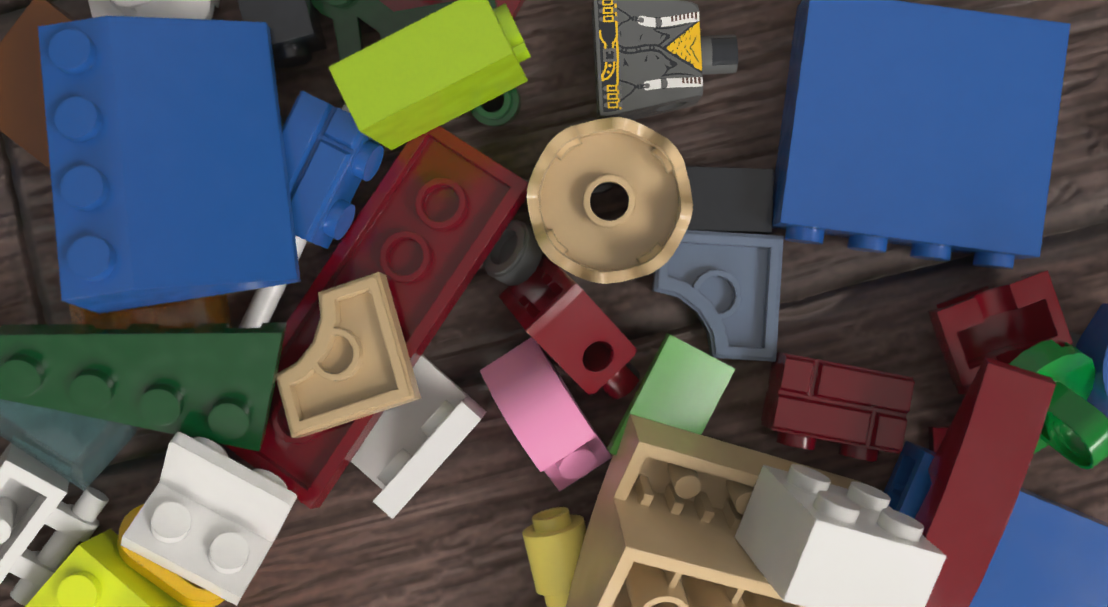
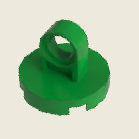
(1071, 422)

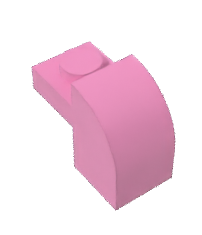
(544, 414)

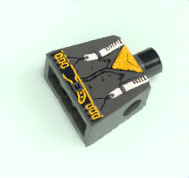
(653, 56)

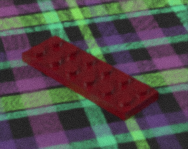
(429, 236)

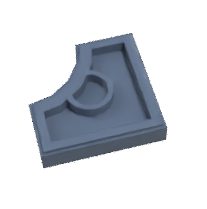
(731, 287)

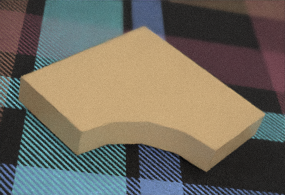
(353, 363)

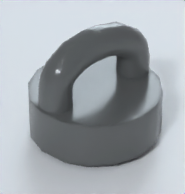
(514, 255)

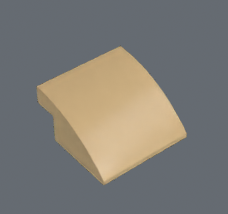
(671, 524)

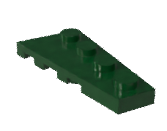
(160, 379)

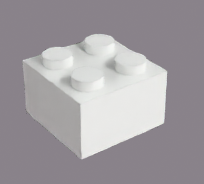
(835, 543)

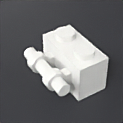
(28, 500)

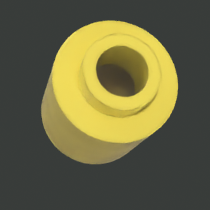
(553, 552)

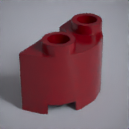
(997, 324)

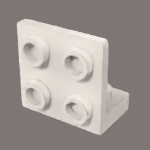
(416, 437)
(210, 517)

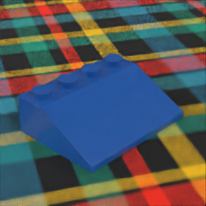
(165, 160)

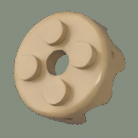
(618, 153)

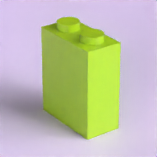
(432, 71)

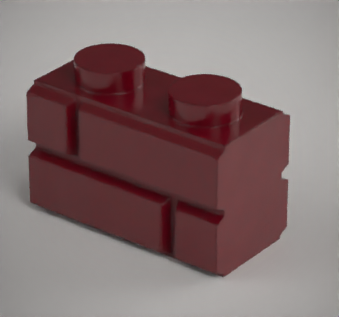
(837, 404)

